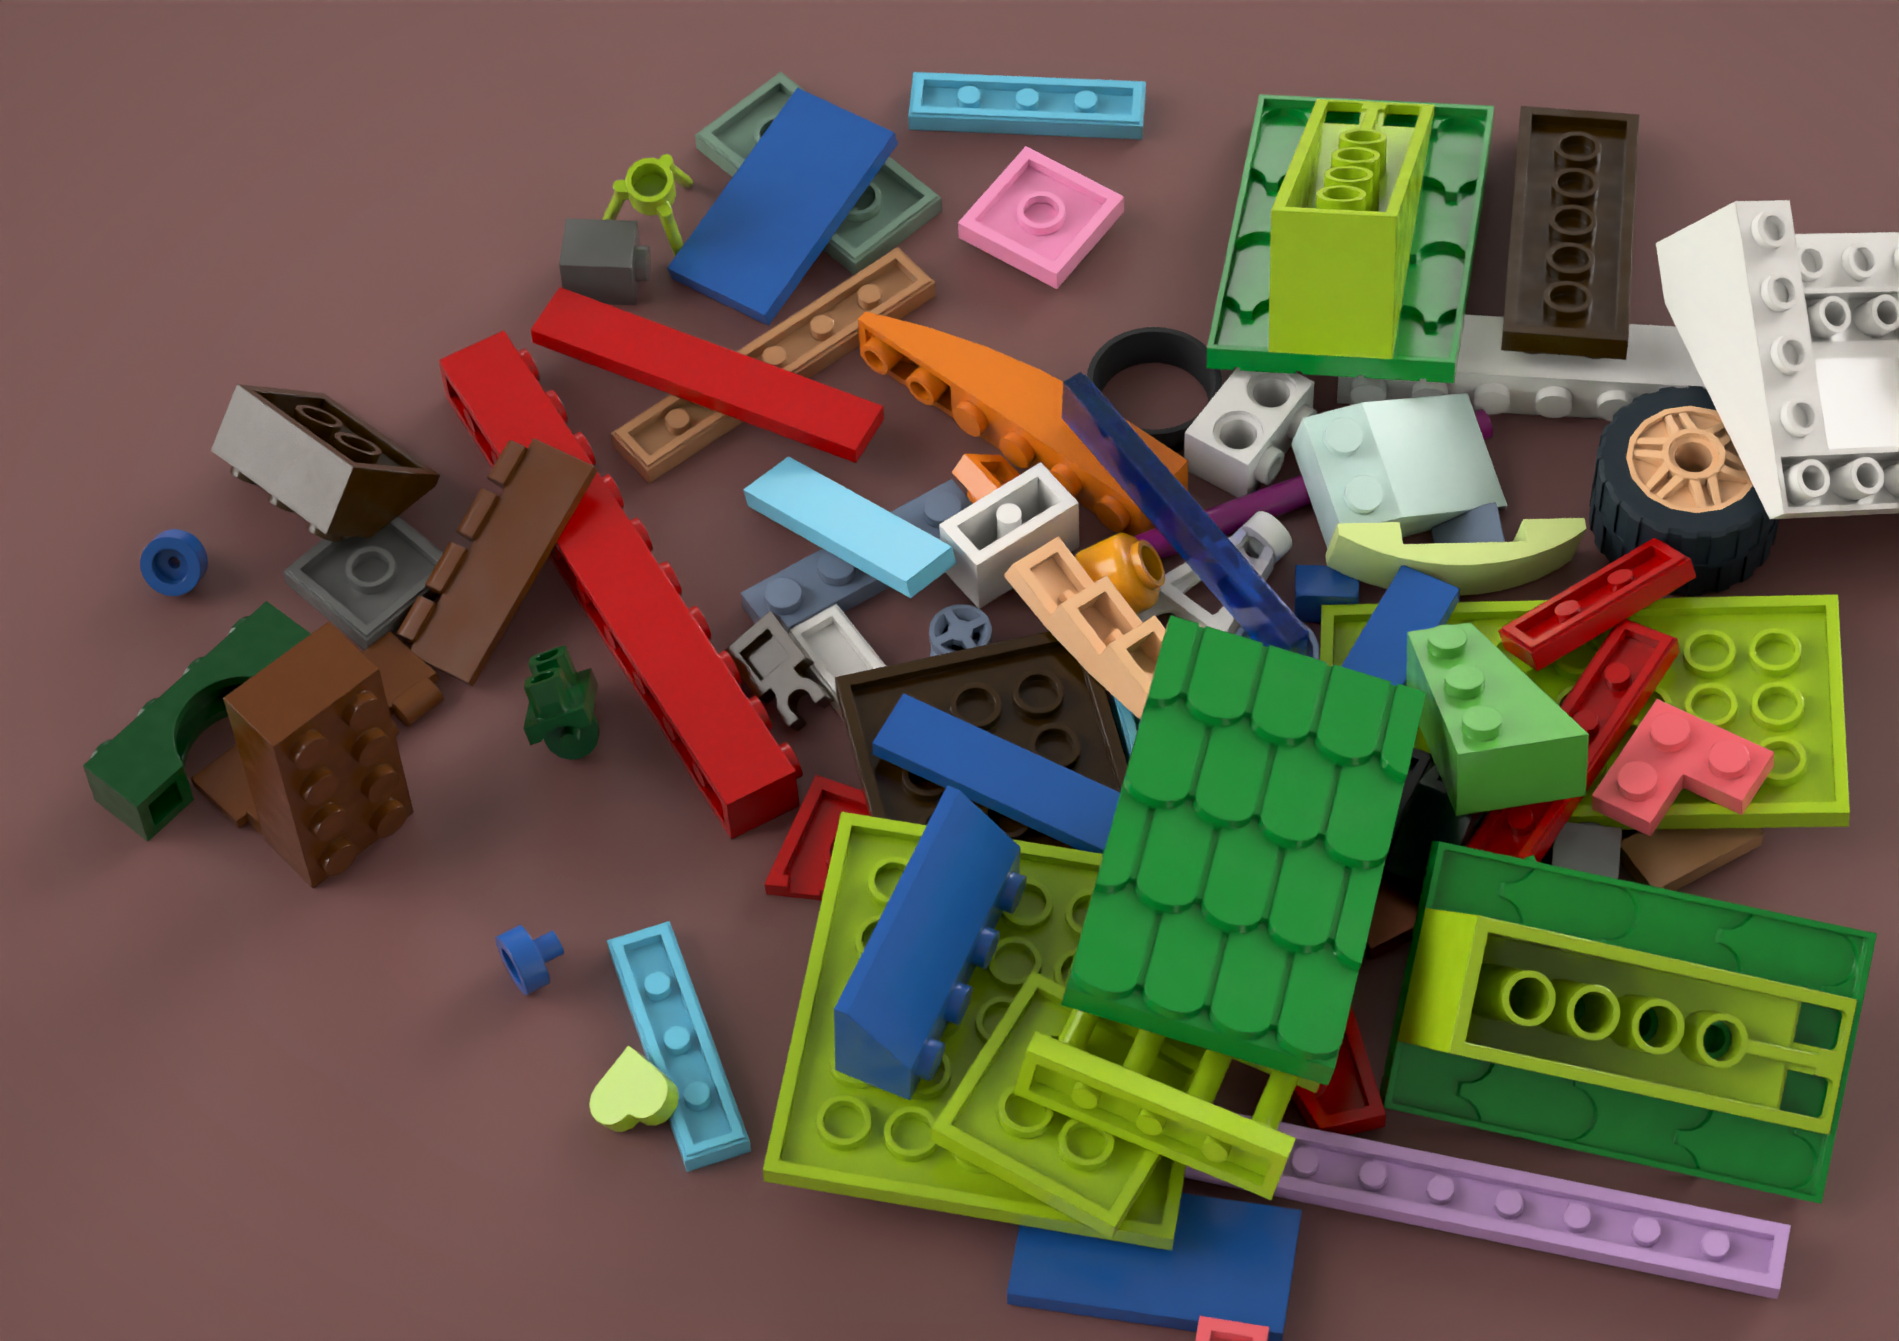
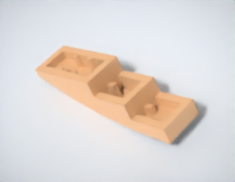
(1090, 621)

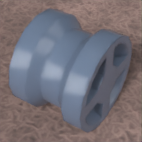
(959, 626)

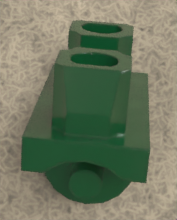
(561, 705)

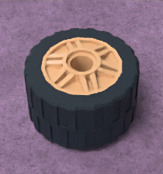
(1677, 478)

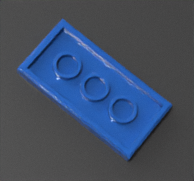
(782, 206)
(1224, 1264)

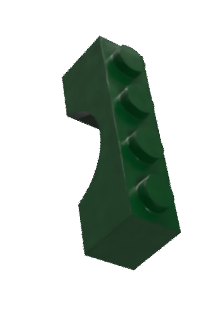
(143, 767)

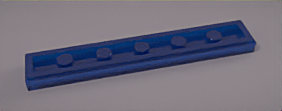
(1180, 518)

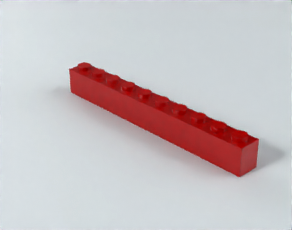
(634, 599)

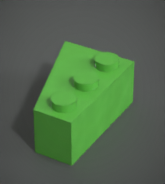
(1490, 725)

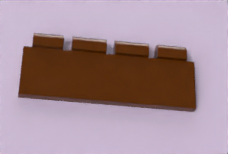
(509, 547)
(409, 695)

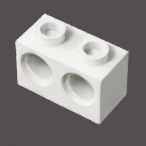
(1248, 429)

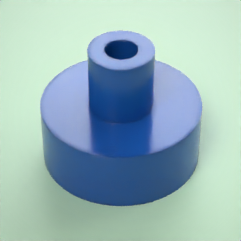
(174, 562)
(527, 957)

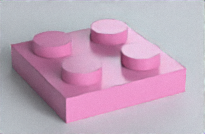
(1041, 217)

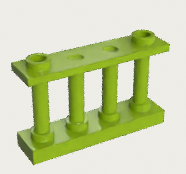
(1159, 1116)

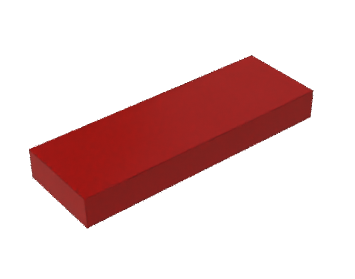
(1596, 603)

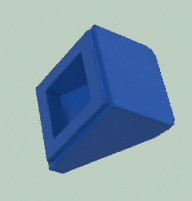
(1321, 586)

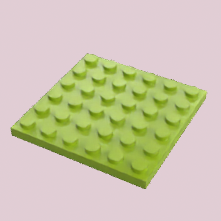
(877, 1145)

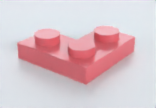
(1676, 753)

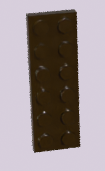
(1572, 233)

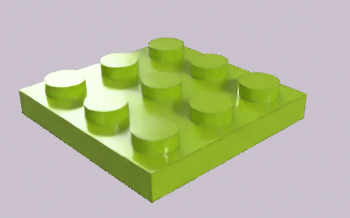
(1039, 1149)

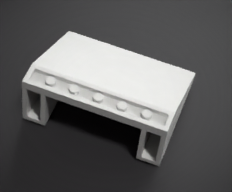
(1795, 353)

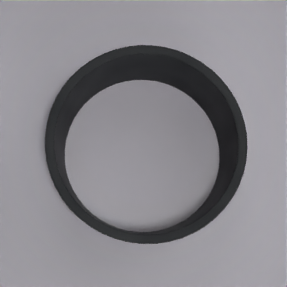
(1156, 346)

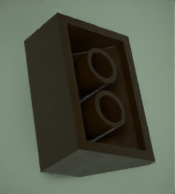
(319, 461)

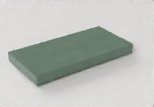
(881, 218)

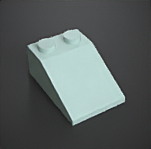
(1396, 463)

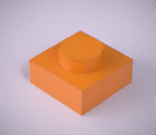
(983, 474)

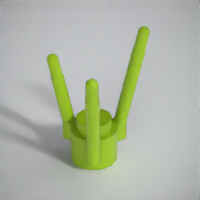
(651, 191)

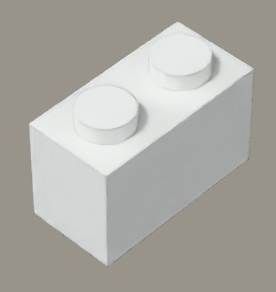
(1006, 529)

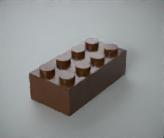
(320, 754)

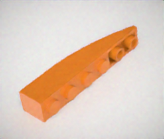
(1008, 407)

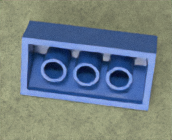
(927, 948)

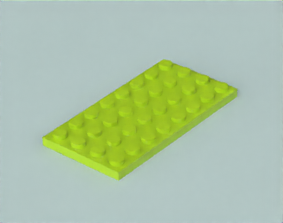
(1742, 664)

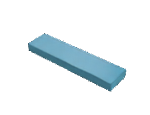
(1027, 105)
(850, 527)
(679, 1044)

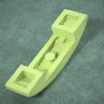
(1377, 551)

